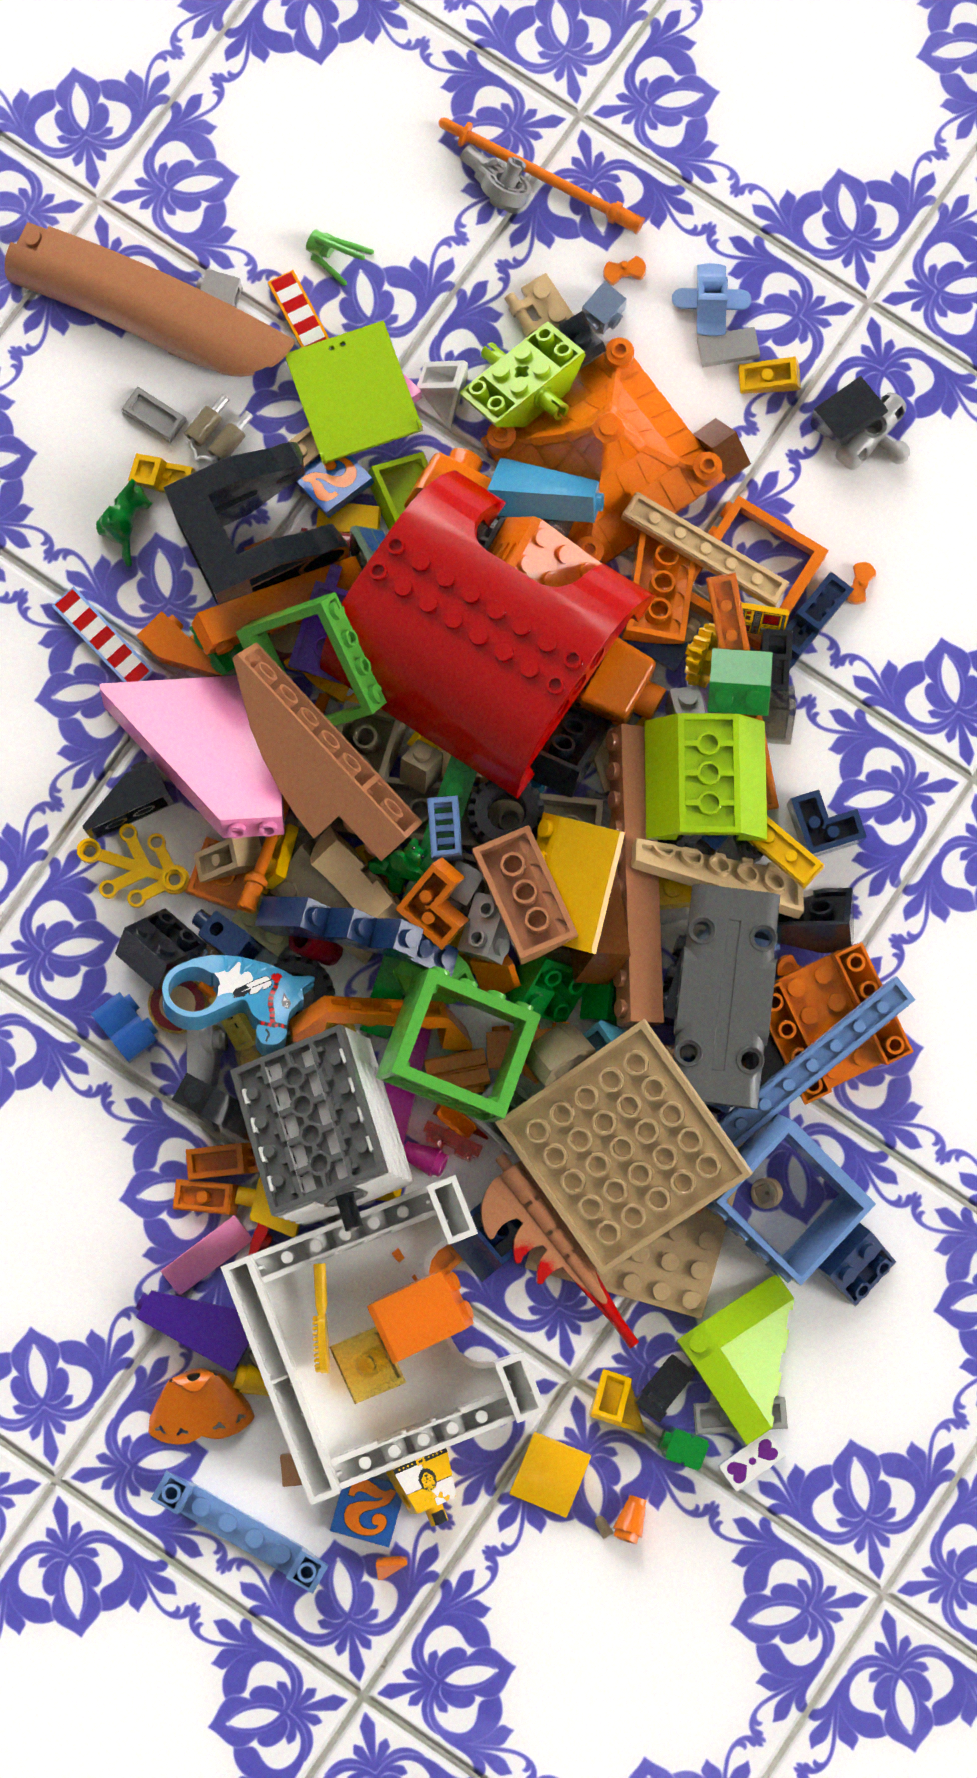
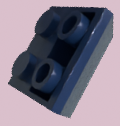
(857, 1264)

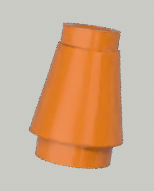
(630, 1520)

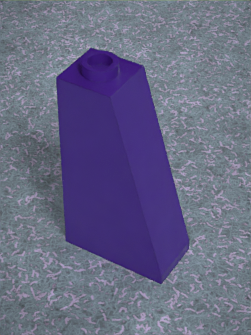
(199, 1325)

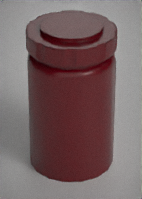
(318, 950)

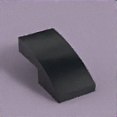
(781, 645)

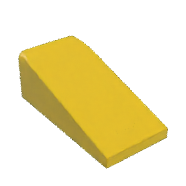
(770, 376)

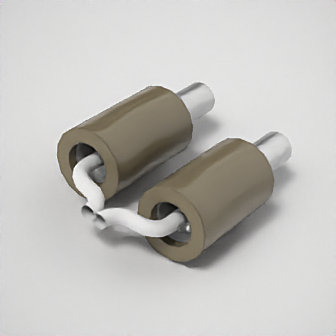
(206, 423)

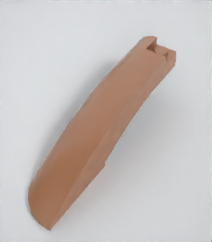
(144, 302)

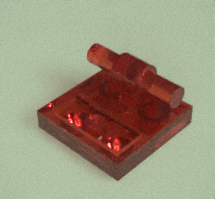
(440, 1136)

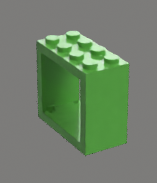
(397, 1070)

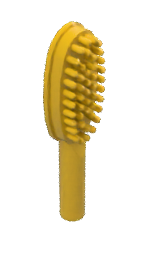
(321, 1304)

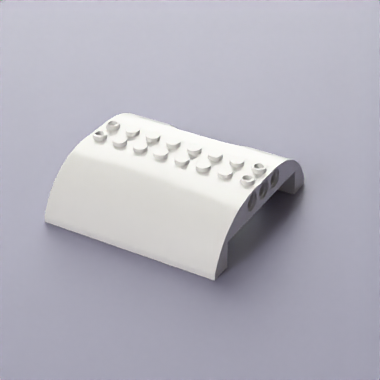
(444, 1391)

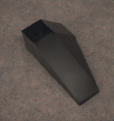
(823, 926)

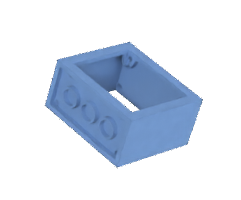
(825, 1232)

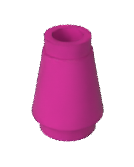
(426, 1158)

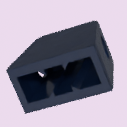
(226, 935)

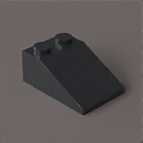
(570, 750)
(132, 799)

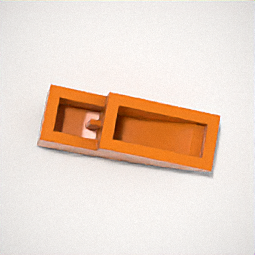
(221, 1161)

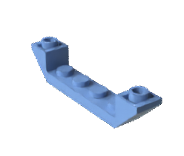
(241, 1530)

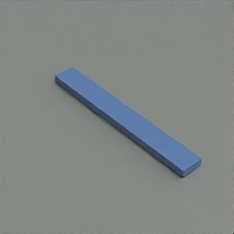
(818, 1059)

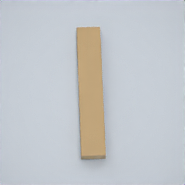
(704, 549)

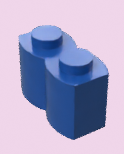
(125, 1027)

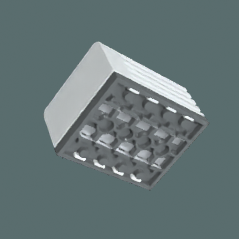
(321, 1128)

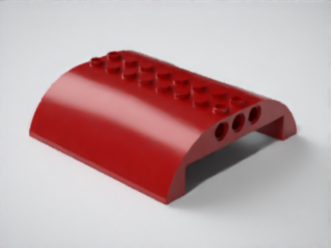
(470, 642)

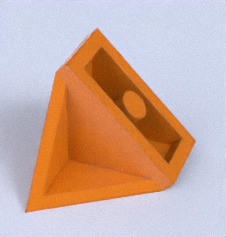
(496, 976)

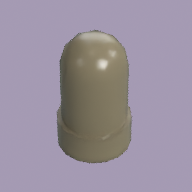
(603, 1527)

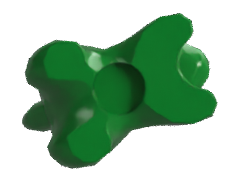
(119, 519)
(400, 865)

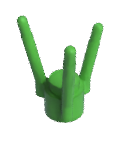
(323, 245)

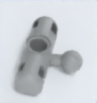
(897, 451)

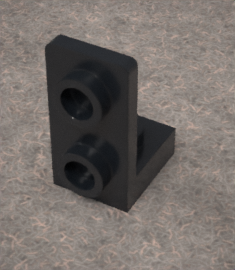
(664, 1387)

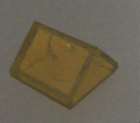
(366, 1365)

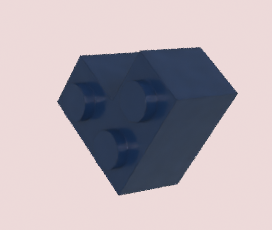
(823, 833)

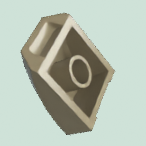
(557, 1052)

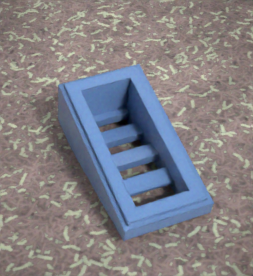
(445, 802)

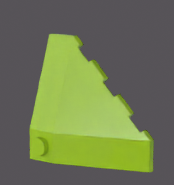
(741, 1355)

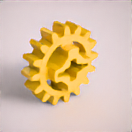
(699, 656)

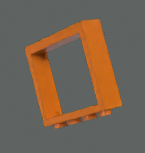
(787, 533)

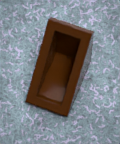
(725, 443)

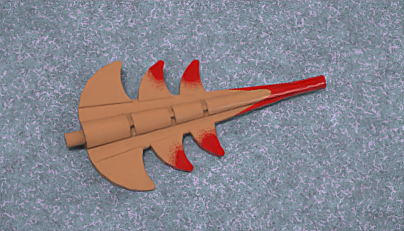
(519, 1197)

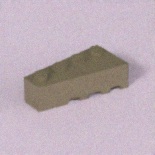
(307, 881)

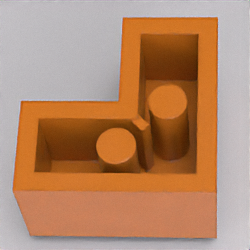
(428, 904)

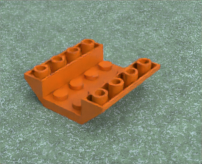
(816, 999)

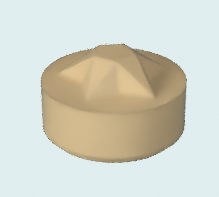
(766, 1192)

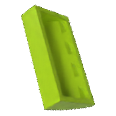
(394, 484)

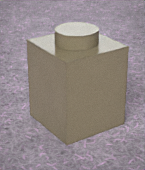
(421, 766)

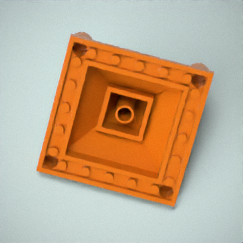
(622, 437)

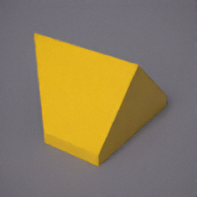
(615, 1402)

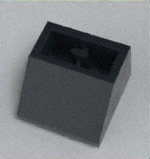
(157, 946)

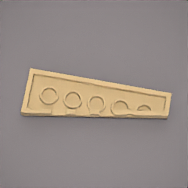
(692, 867)

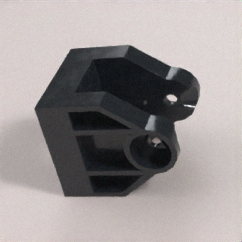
(231, 491)

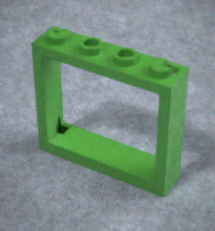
(343, 641)

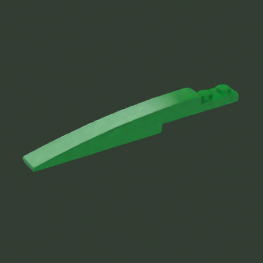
(456, 781)

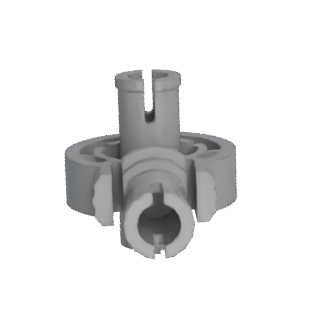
(500, 183)

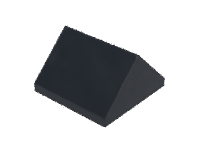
(848, 411)

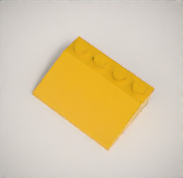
(583, 868)

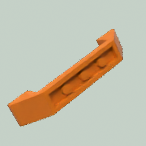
(374, 1012)

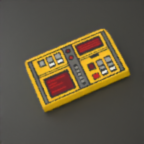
(763, 617)

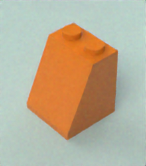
(421, 1314)

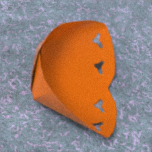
(198, 1408)

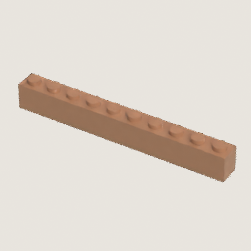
(640, 978)

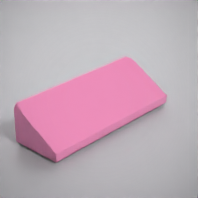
(207, 1255)

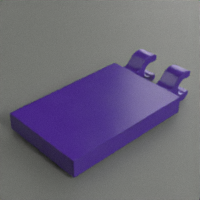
(312, 635)

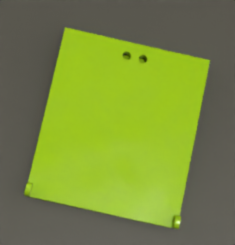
(353, 392)

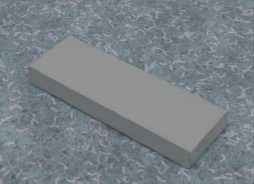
(711, 1419)

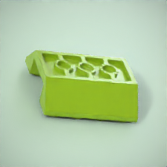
(705, 776)

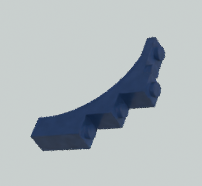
(353, 928)

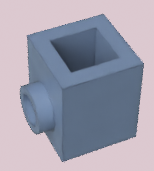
(604, 308)

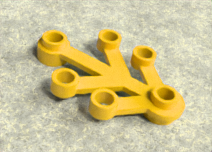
(138, 867)

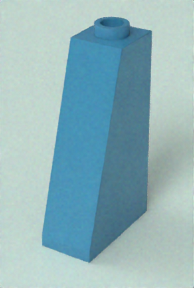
(545, 493)

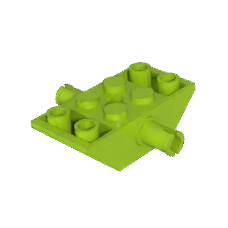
(526, 379)

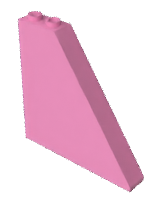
(204, 746)

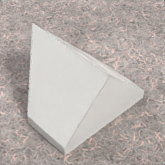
(441, 386)

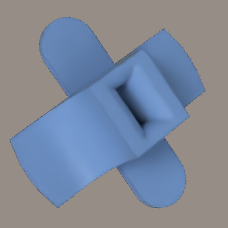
(711, 299)

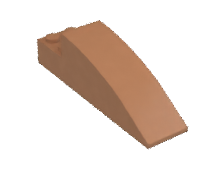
(315, 762)

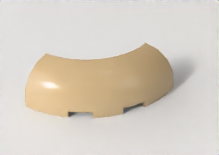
(346, 872)

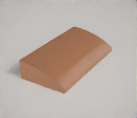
(524, 894)

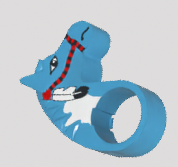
(241, 986)

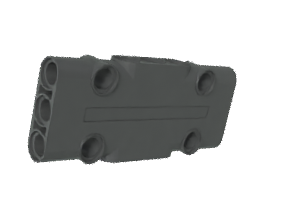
(726, 993)

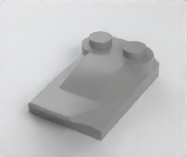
(203, 1060)

